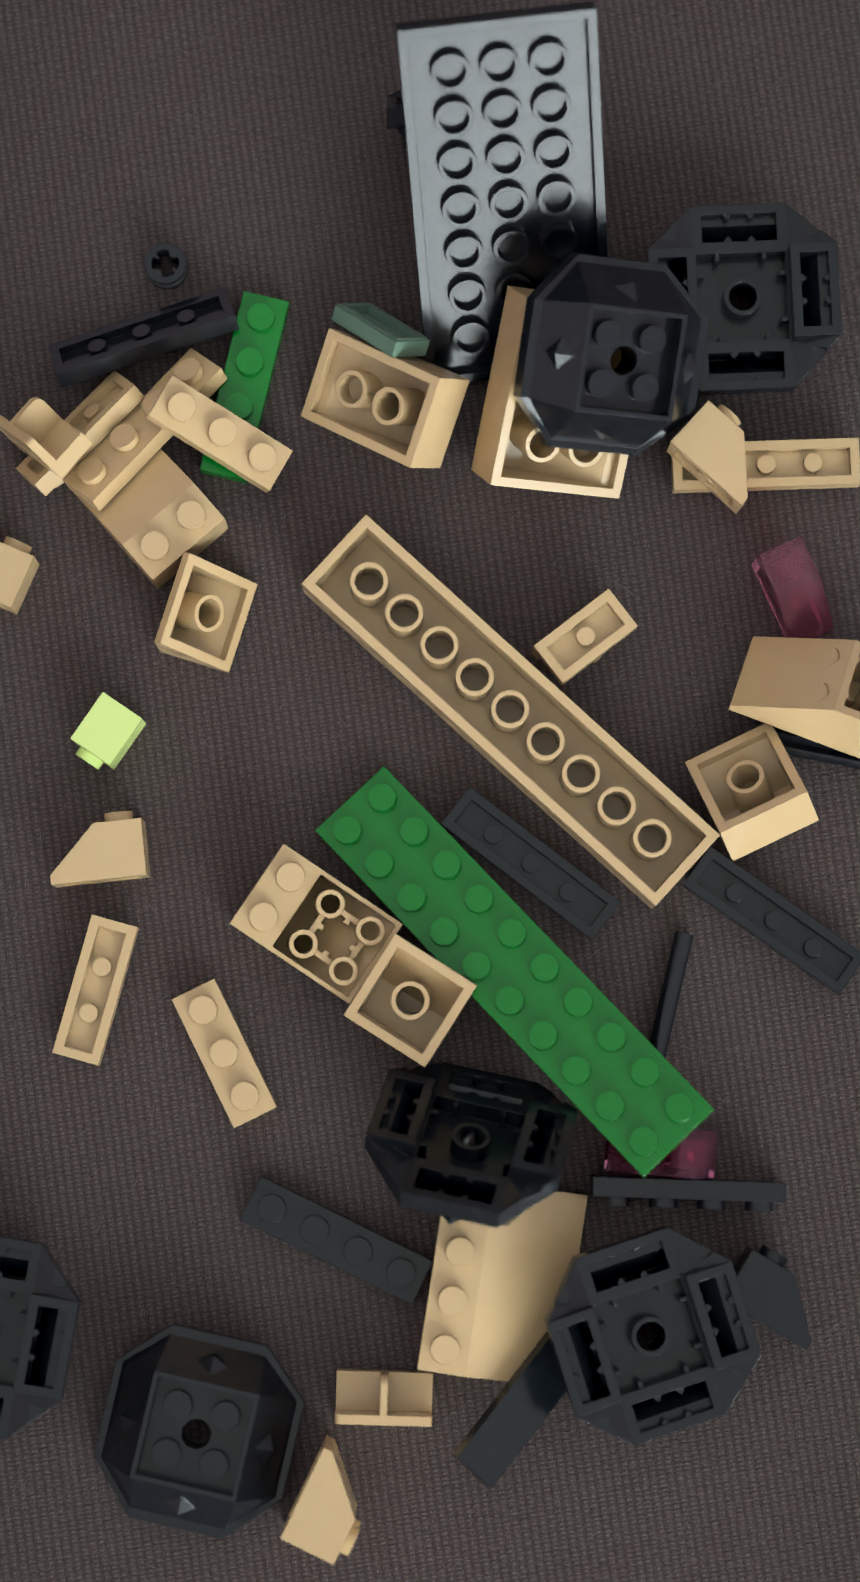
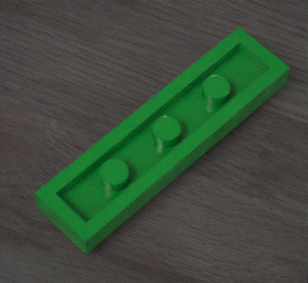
(250, 366)

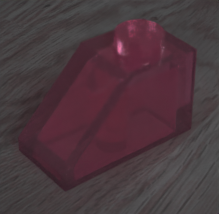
(794, 590)
(690, 1159)

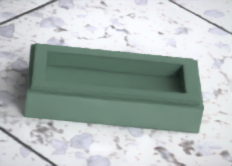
(380, 329)

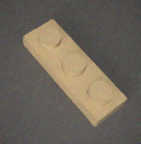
(95, 419)
(219, 434)
(95, 990)
(224, 1053)

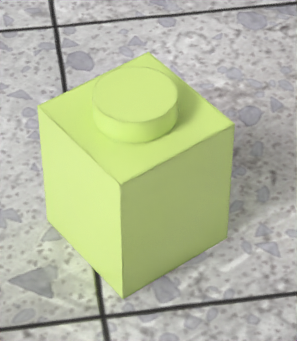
(106, 732)

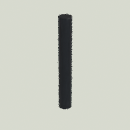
(671, 991)

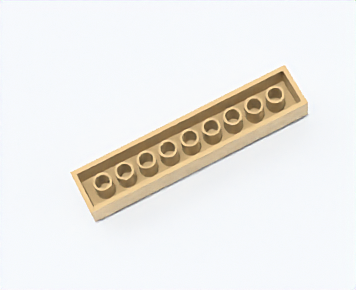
(509, 711)

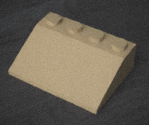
(507, 444)
(496, 1288)

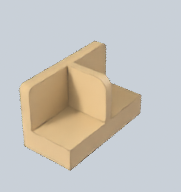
(45, 436)
(584, 637)
(384, 1397)

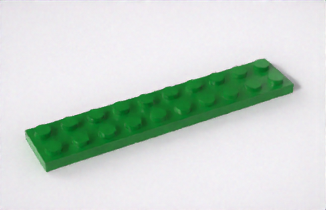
(518, 972)

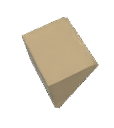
(205, 613)

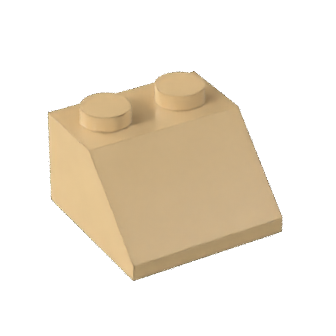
(752, 791)
(410, 1000)
(324, 1509)

